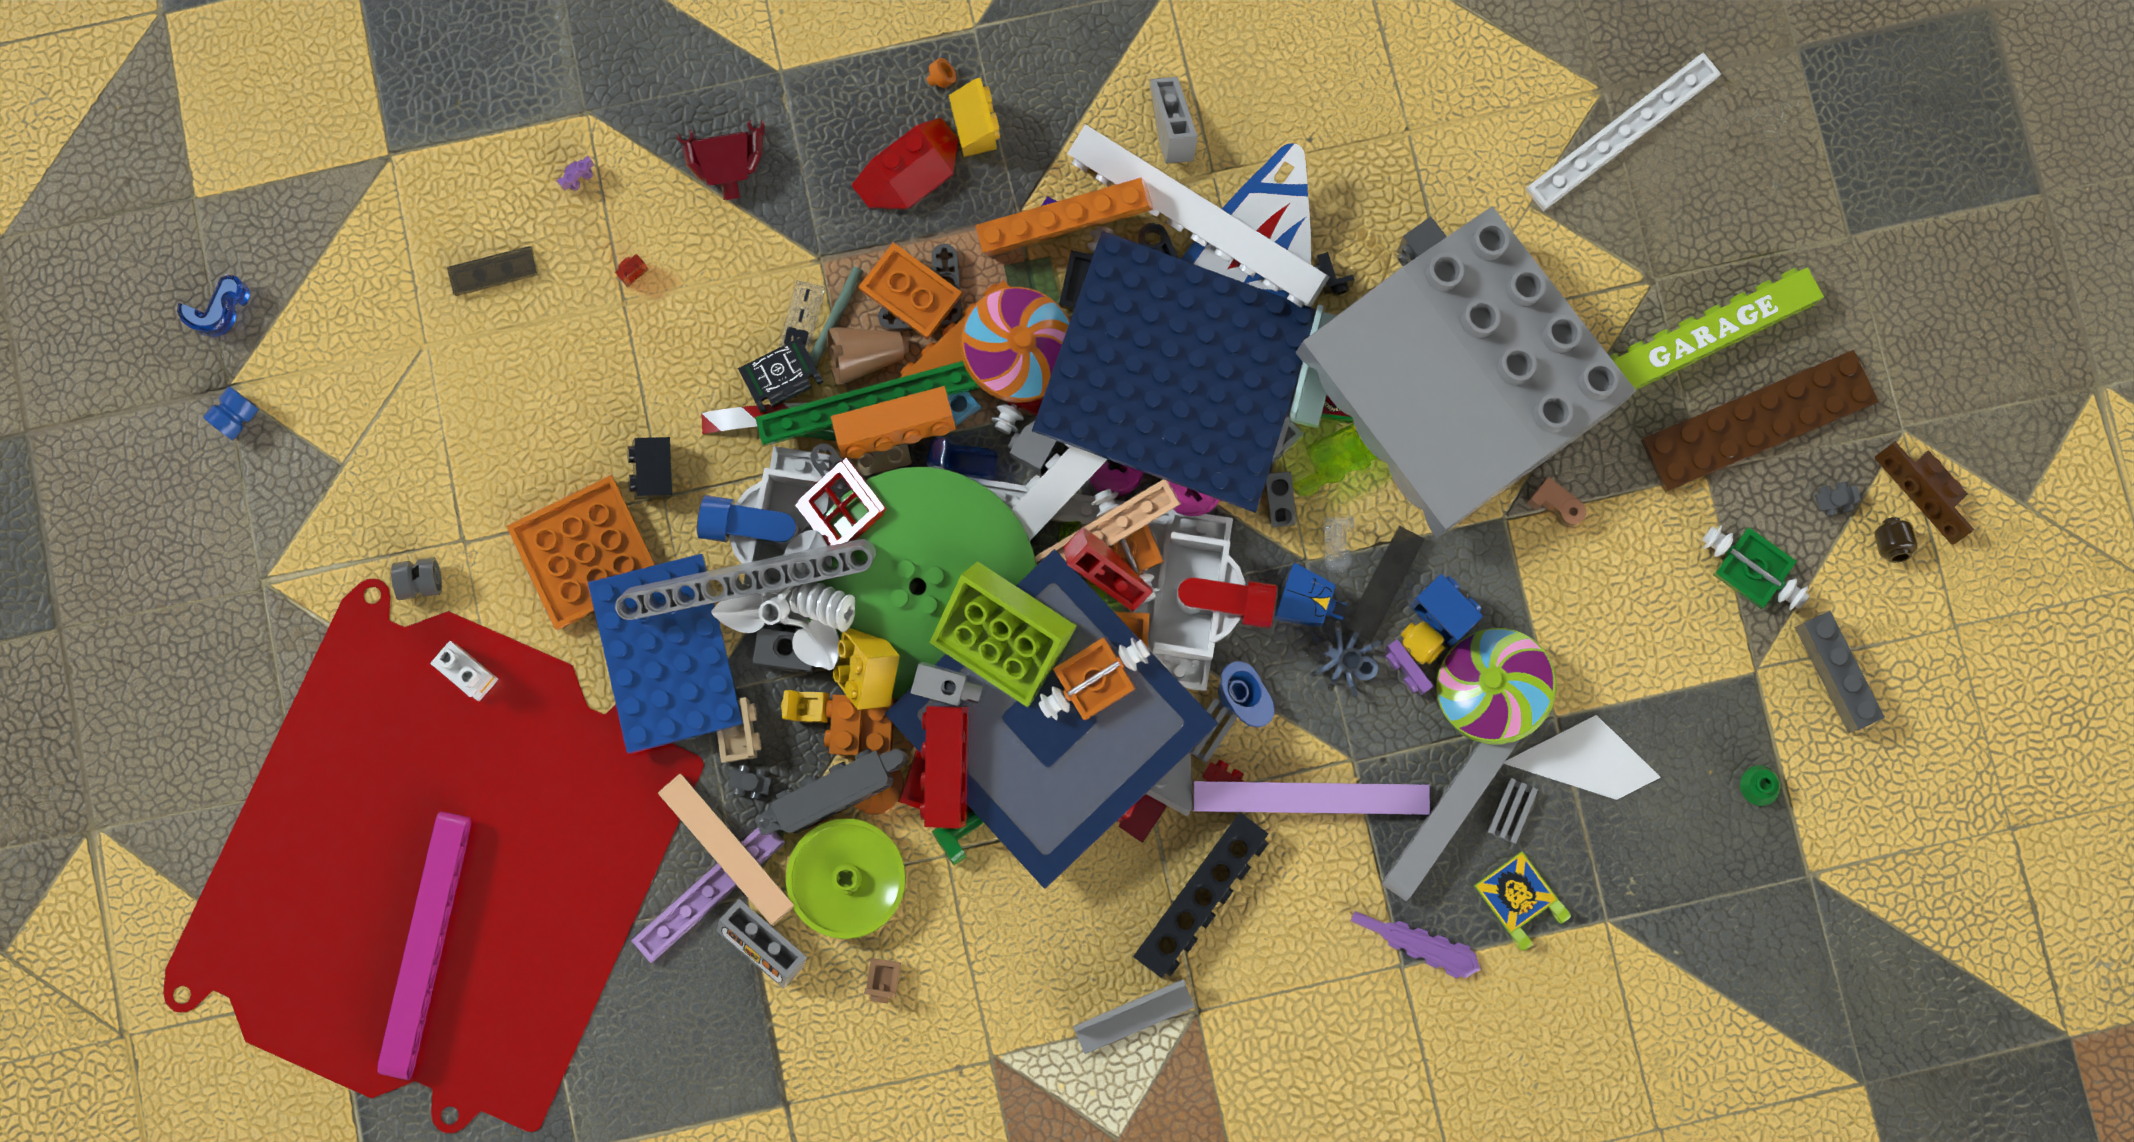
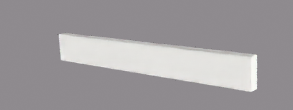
(1623, 132)

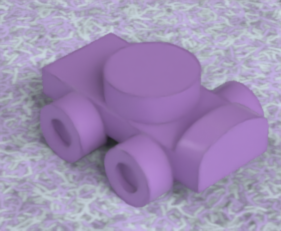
(574, 172)

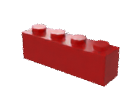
(945, 766)

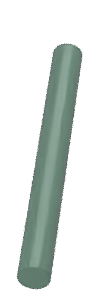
(836, 313)

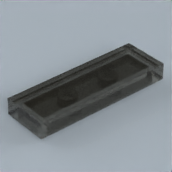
(492, 271)

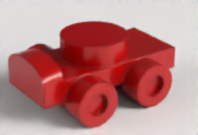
(1218, 773)

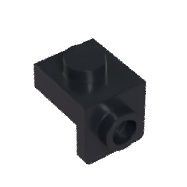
(1333, 285)

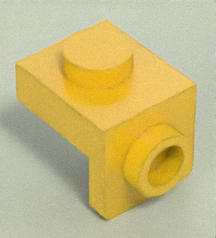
(804, 706)

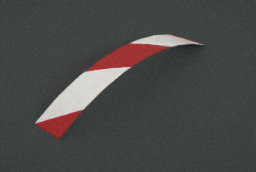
(737, 417)

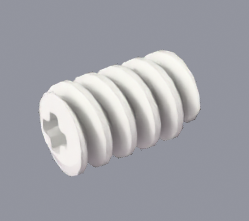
(824, 605)

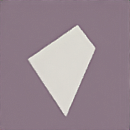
(1589, 759)

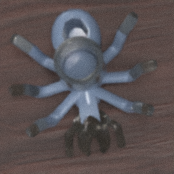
(1348, 660)

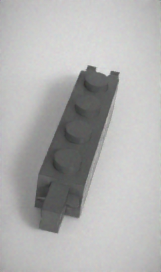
(832, 793)

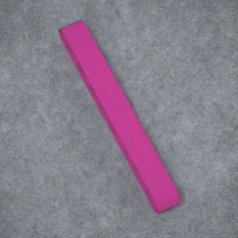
(424, 946)

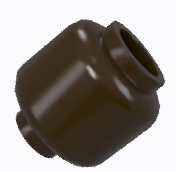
(1896, 540)

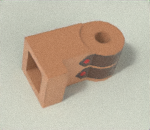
(1558, 501)

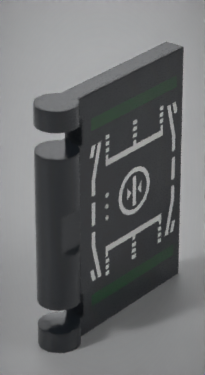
(780, 374)

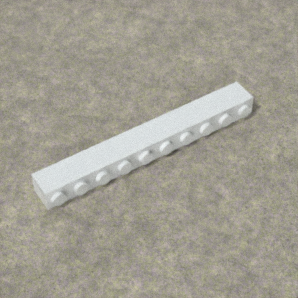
(1202, 218)

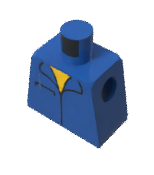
(1308, 599)

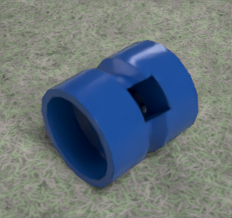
(231, 413)

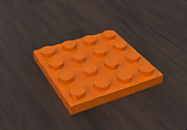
(577, 543)

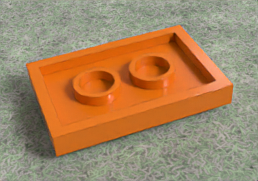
(910, 291)

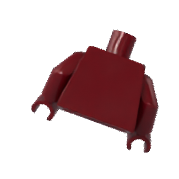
(724, 157)

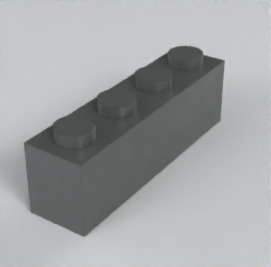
(1839, 672)

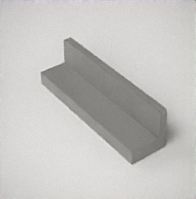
(1133, 1016)

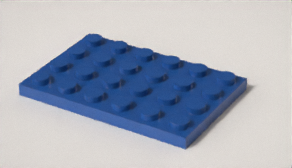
(666, 667)

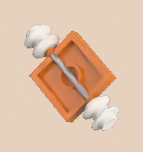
(1136, 550)
(1094, 678)

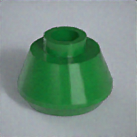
(1760, 785)

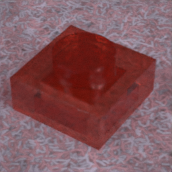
(631, 269)

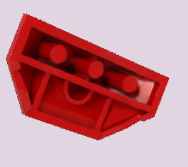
(909, 167)

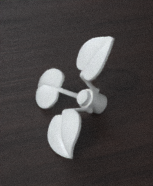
(815, 642)

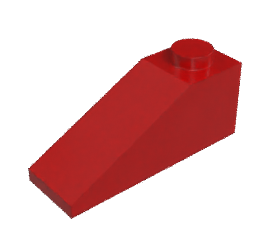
(1105, 569)

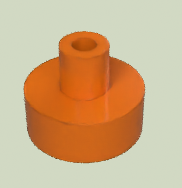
(941, 73)

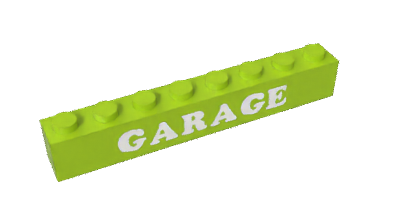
(1719, 328)

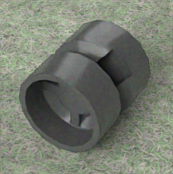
(421, 578)

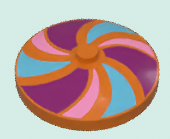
(1013, 343)

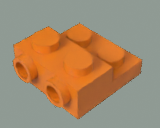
(857, 729)

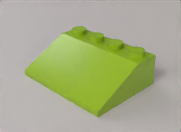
(1002, 633)

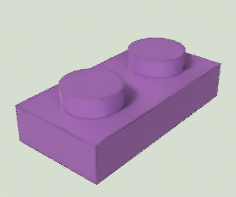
(1400, 658)

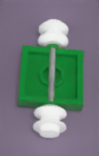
(1755, 568)

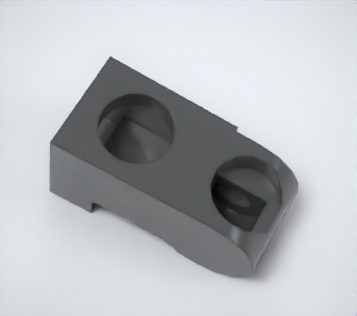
(1280, 499)

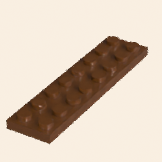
(1759, 421)

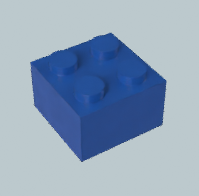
(1447, 609)

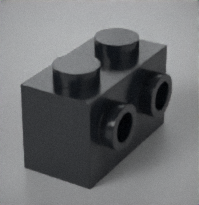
(650, 468)

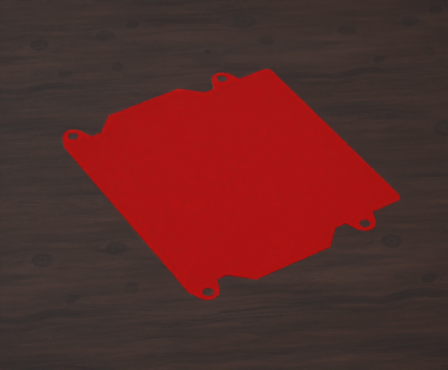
(333, 846)

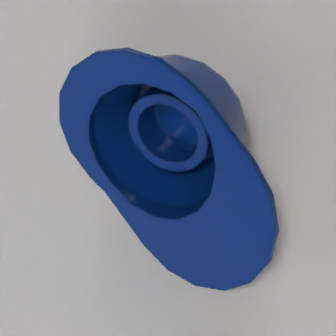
(1245, 694)

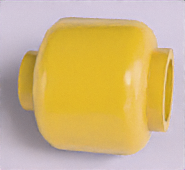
(1422, 642)

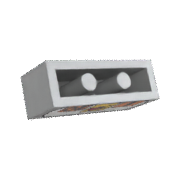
(761, 943)

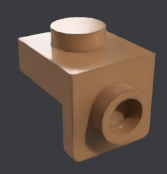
(882, 980)

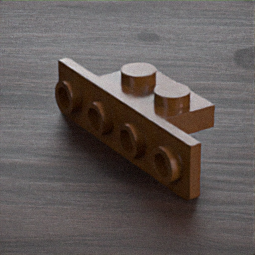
(1929, 488)

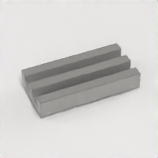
(1196, 751)
(1522, 787)

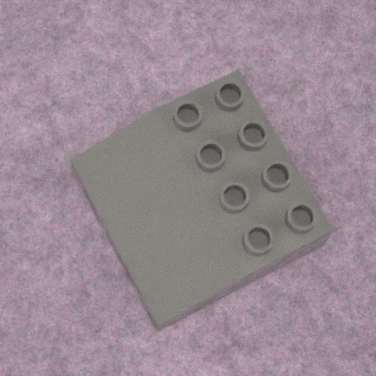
(1465, 370)

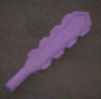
(1437, 951)

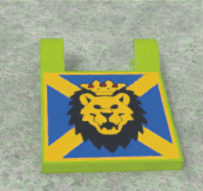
(1518, 895)

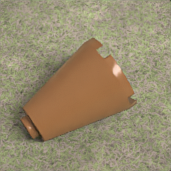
(863, 351)

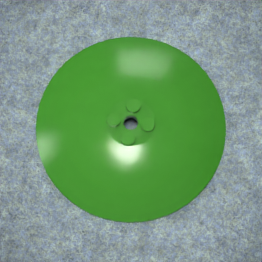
(933, 532)

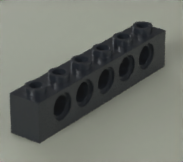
(1241, 830)

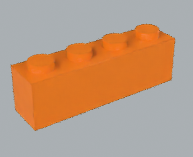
(893, 423)

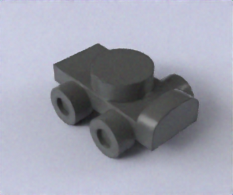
(1843, 496)
(744, 781)

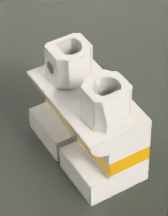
(464, 671)

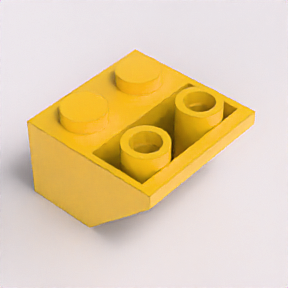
(972, 117)
(866, 669)

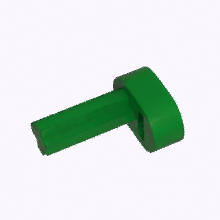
(948, 837)

